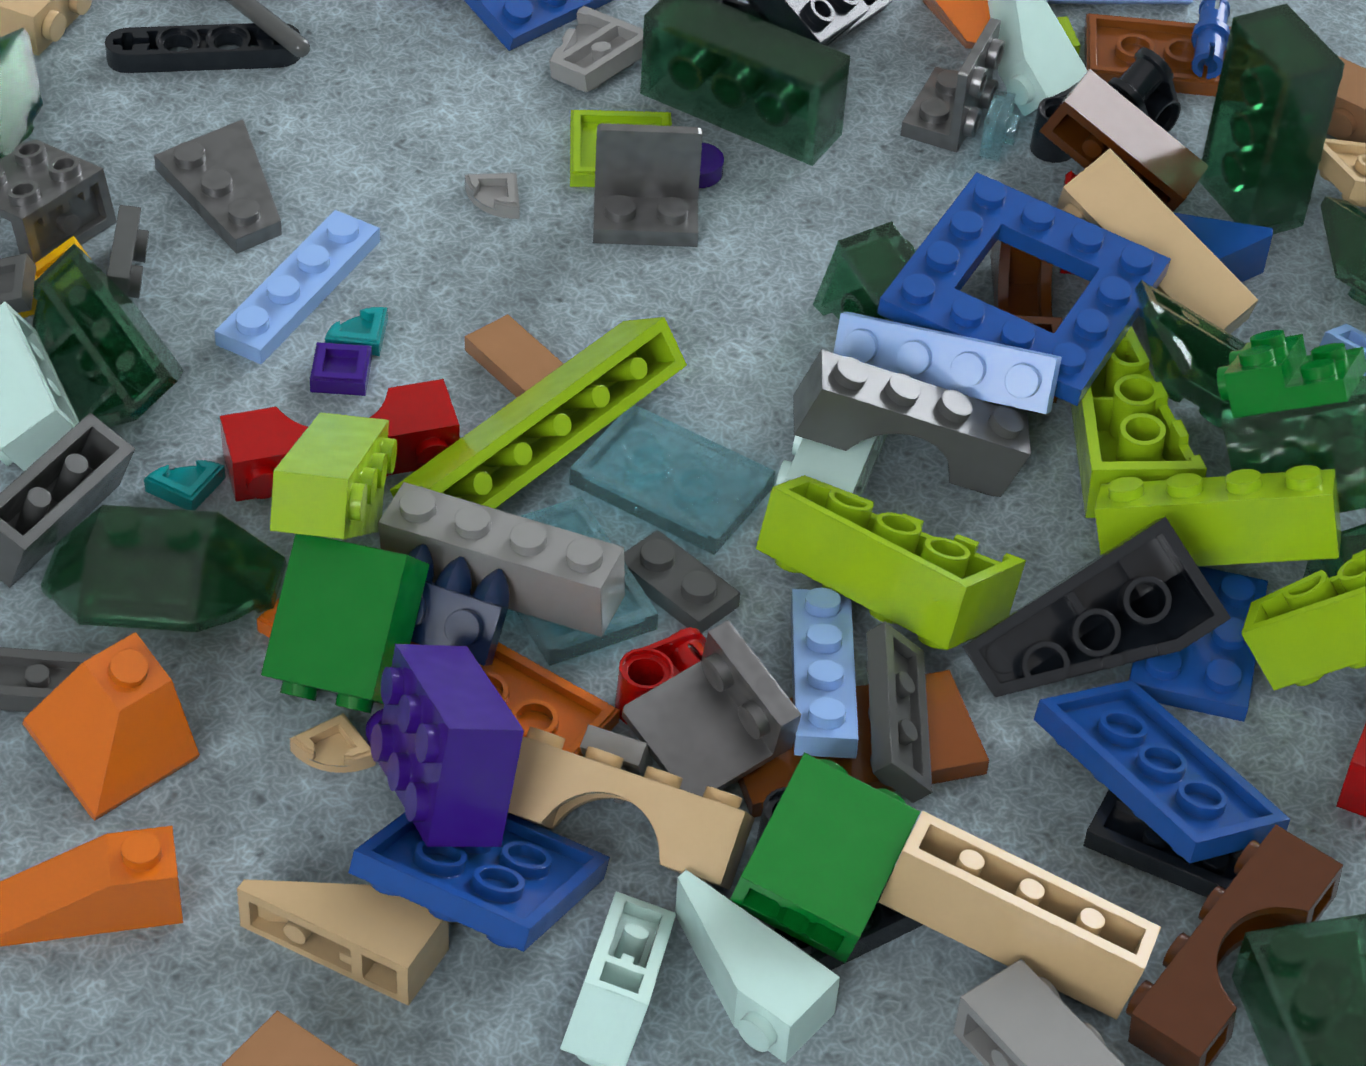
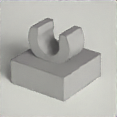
(633, 751)

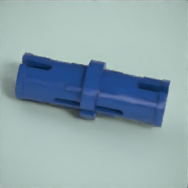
(1210, 38)

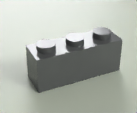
(58, 494)

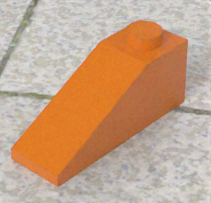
(95, 889)

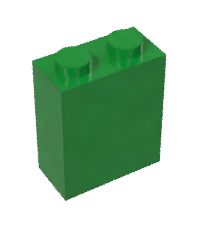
(342, 619)
(825, 857)

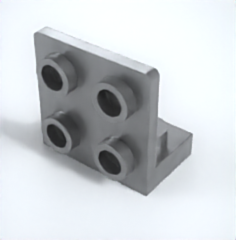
(953, 100)
(647, 185)
(52, 198)
(715, 716)

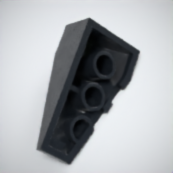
(1114, 611)

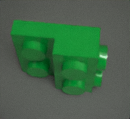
(1278, 375)

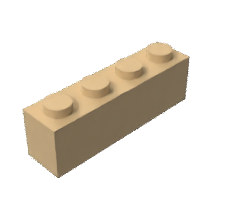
(1123, 204)
(1019, 913)

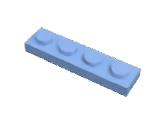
(297, 287)
(952, 361)
(823, 673)

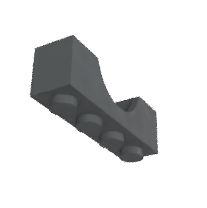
(854, 401)

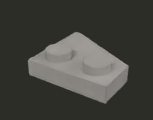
(595, 50)

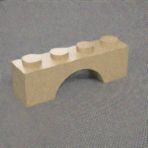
(691, 830)

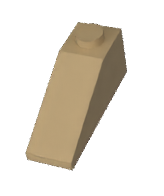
(350, 930)

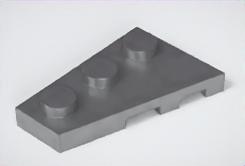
(224, 185)

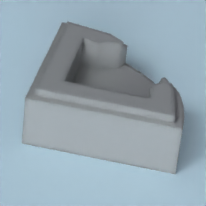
(495, 191)

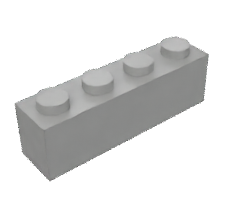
(547, 568)
(1025, 1023)

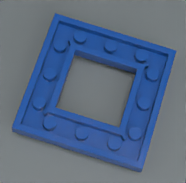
(987, 211)

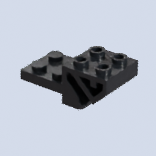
(819, 19)

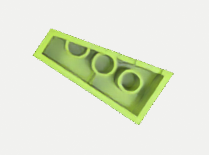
(1128, 426)
(334, 478)
(887, 562)
(1310, 626)

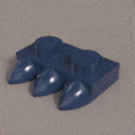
(455, 616)

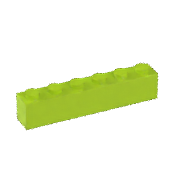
(554, 415)

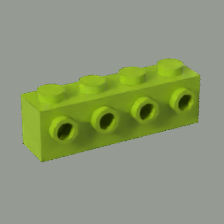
(1230, 516)

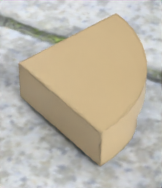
(333, 744)

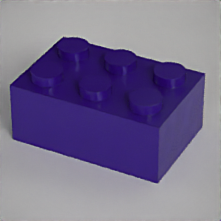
(447, 745)

